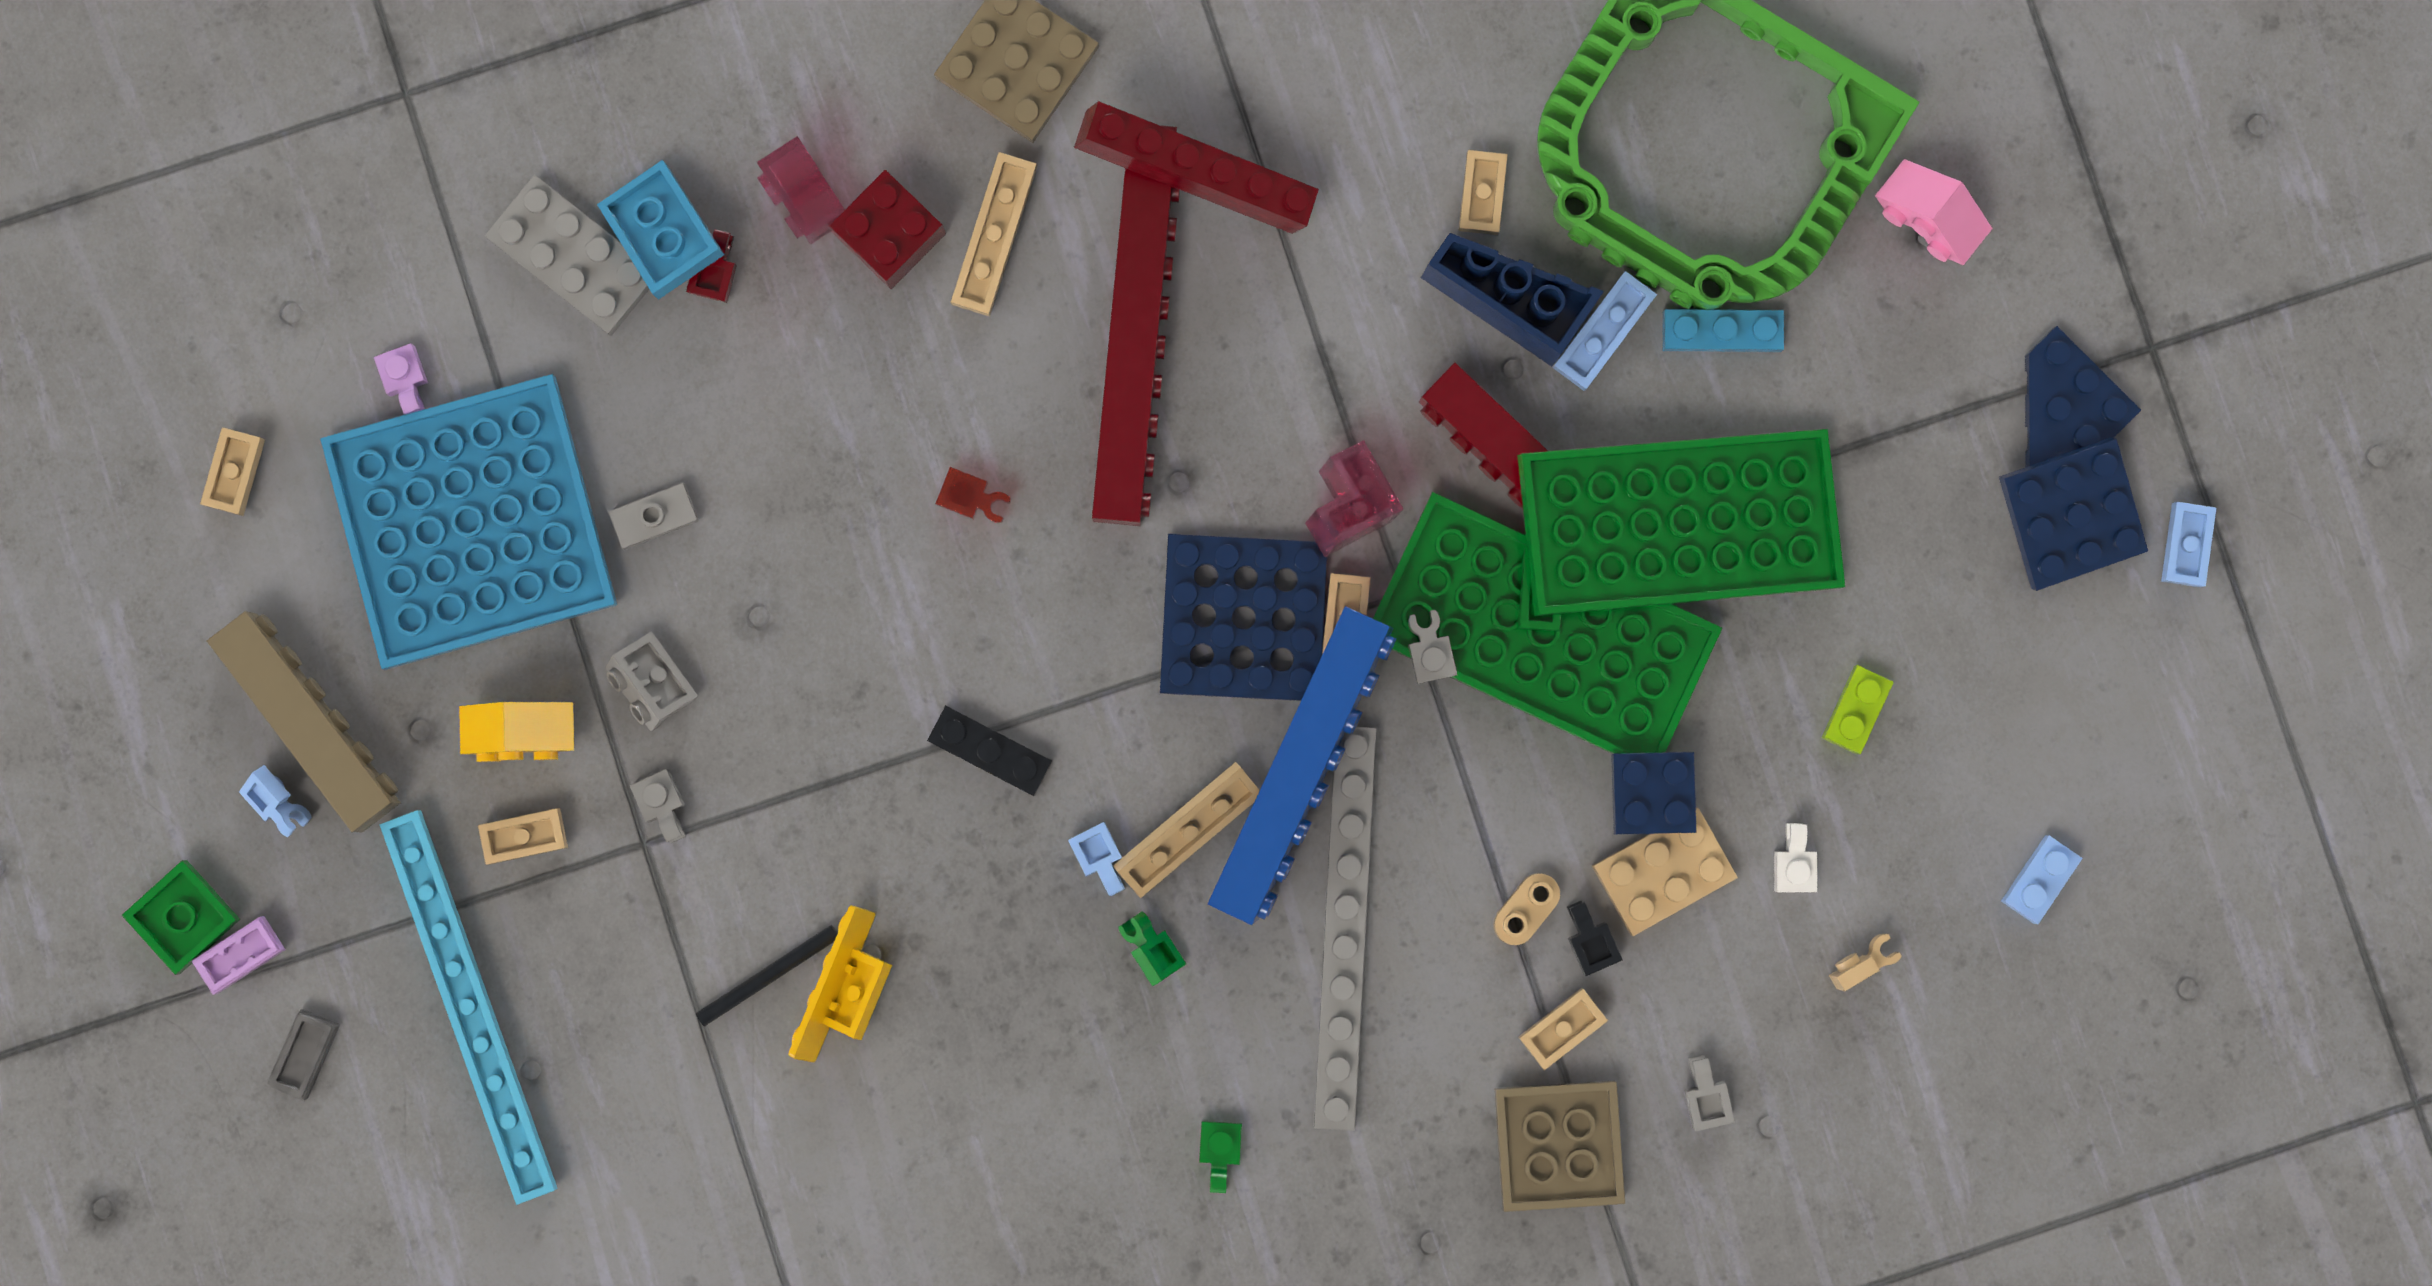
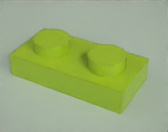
(1857, 709)

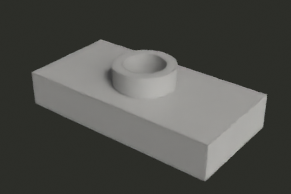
(653, 516)

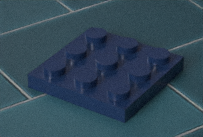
(2073, 513)

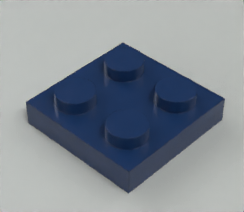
(1653, 793)

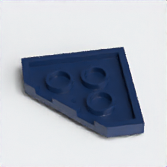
(2069, 400)

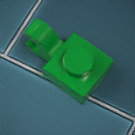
(1155, 952)
(1220, 1146)

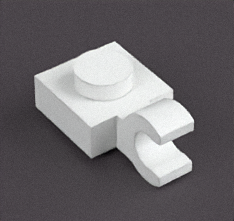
(1795, 868)

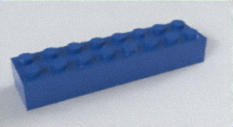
(1301, 765)

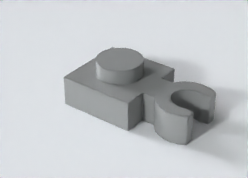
(1430, 656)

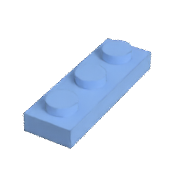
(1604, 331)

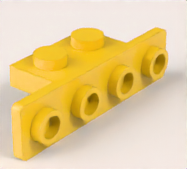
(845, 989)

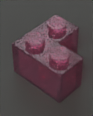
(797, 182)
(1361, 500)

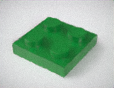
(180, 917)

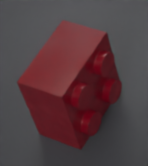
(888, 229)

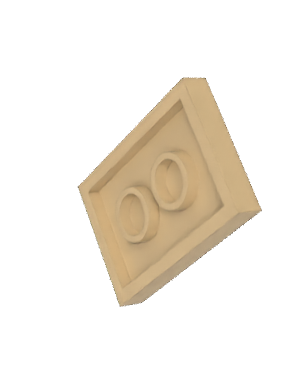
(1663, 874)

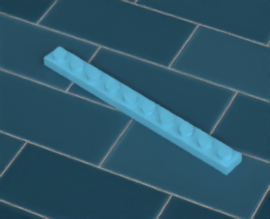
(468, 1007)

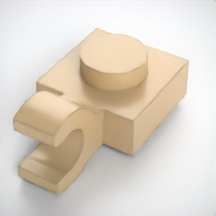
(1856, 969)

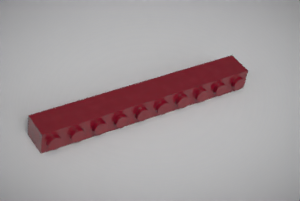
(1133, 350)

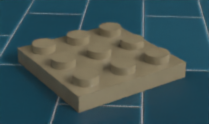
(1017, 63)
(1559, 1146)

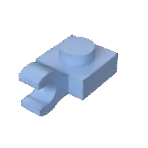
(269, 799)
(1097, 853)

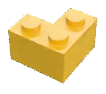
(512, 728)

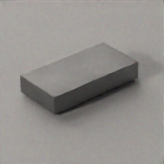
(302, 1055)

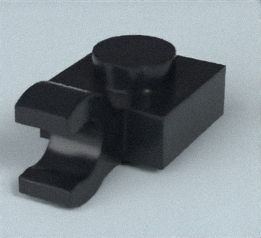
(1593, 944)

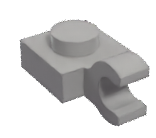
(659, 800)
(1708, 1101)

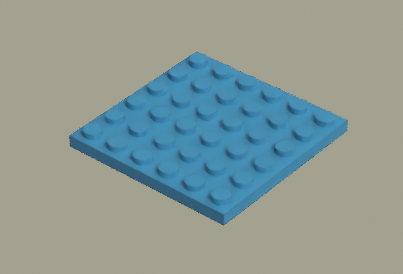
(468, 522)

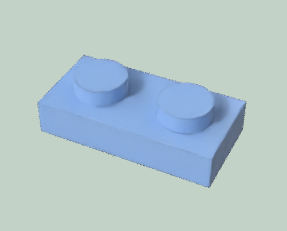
(2188, 544)
(2041, 879)

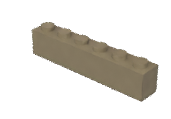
(304, 720)

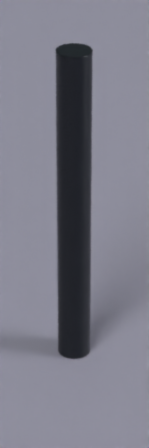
(767, 976)

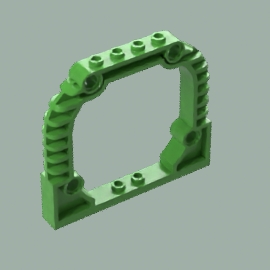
(1865, 116)

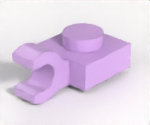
(401, 375)

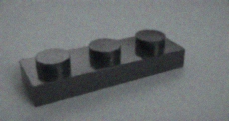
(989, 750)

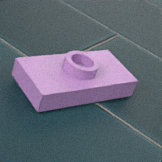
(238, 955)

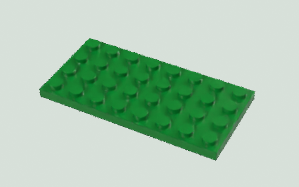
(1680, 521)
(1602, 677)

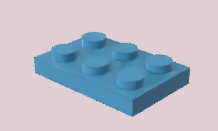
(660, 229)

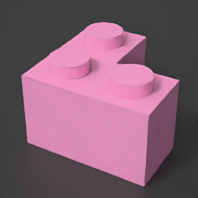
(1936, 209)

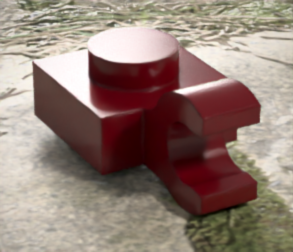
(717, 278)

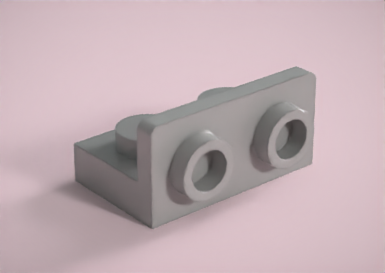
(649, 681)

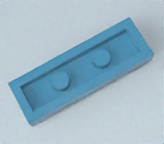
(1723, 330)

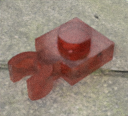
(966, 494)

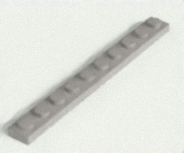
(1345, 933)

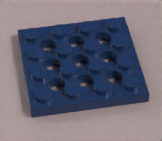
(1183, 595)

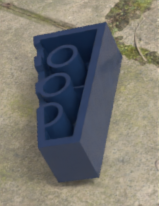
(1512, 295)

